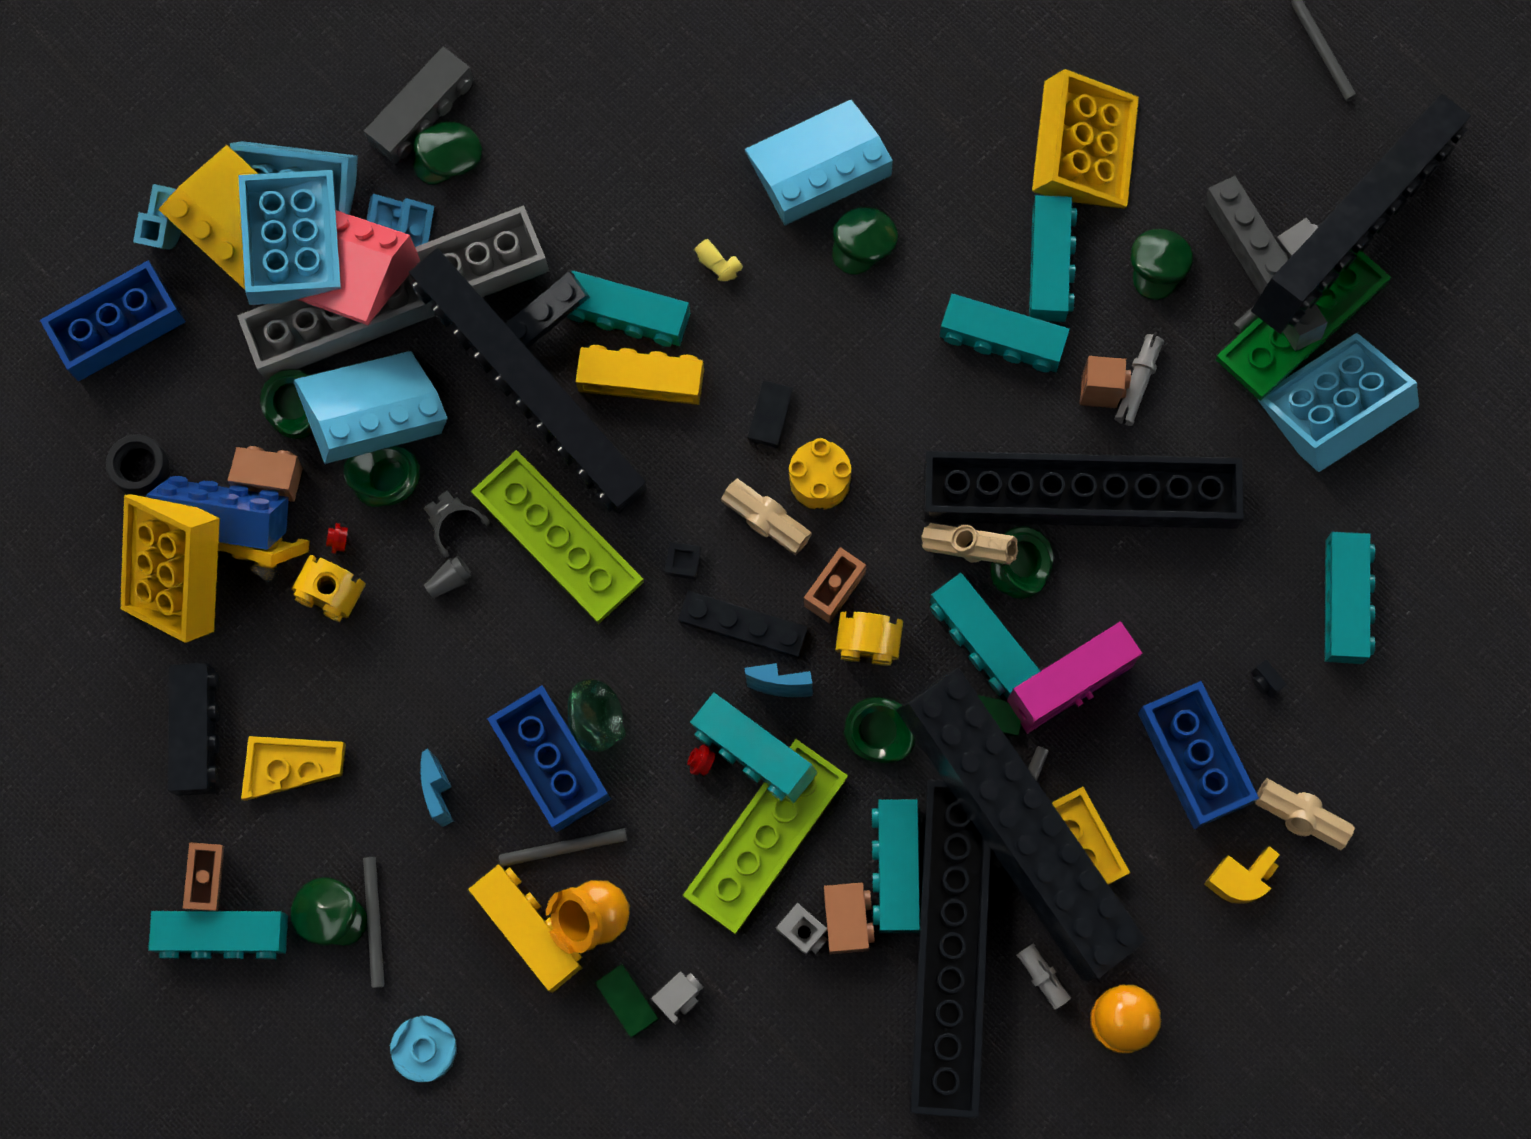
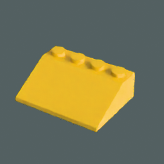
(1085, 141)
(209, 210)
(170, 566)

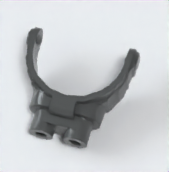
(444, 507)

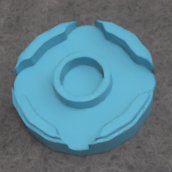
(423, 1049)

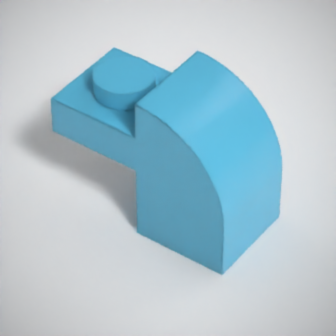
(154, 227)

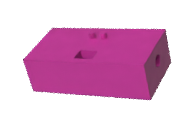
(1074, 677)

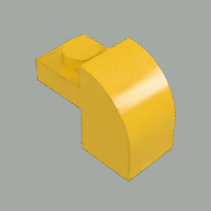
(1240, 885)

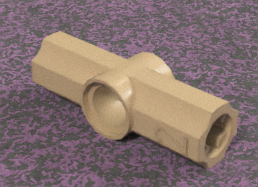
(766, 516)
(985, 545)
(1304, 814)

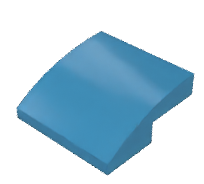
(404, 216)
(766, 680)
(433, 783)

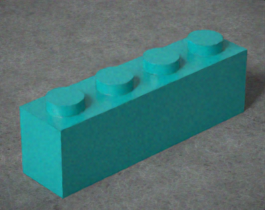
(1051, 258)
(632, 310)
(1003, 333)
(1348, 598)
(982, 634)
(753, 748)
(897, 866)
(218, 933)

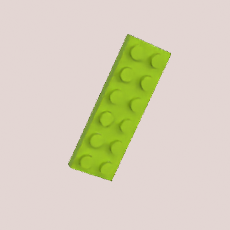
(557, 536)
(761, 845)

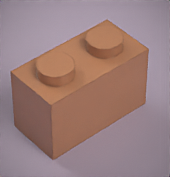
(1104, 382)
(266, 471)
(834, 585)
(203, 877)
(847, 918)

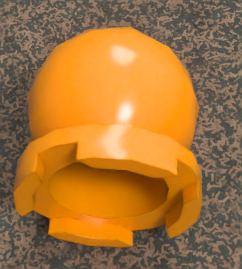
(587, 915)
(1125, 1019)

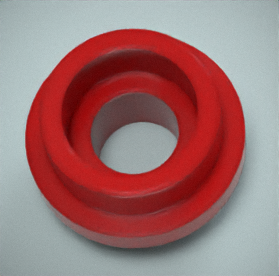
(337, 538)
(701, 760)

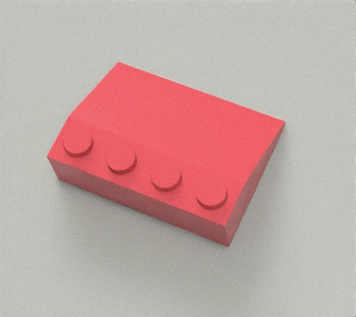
(371, 266)

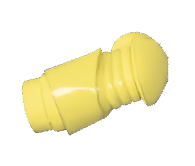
(713, 260)

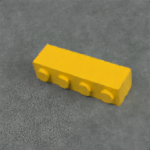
(640, 375)
(524, 927)

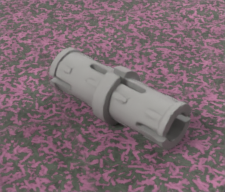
(1043, 976)

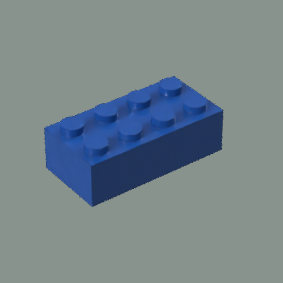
(112, 321)
(244, 515)
(1197, 755)
(549, 759)

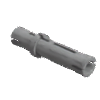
(1143, 368)

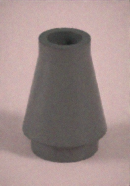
(449, 577)

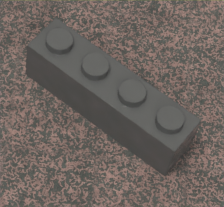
(419, 105)

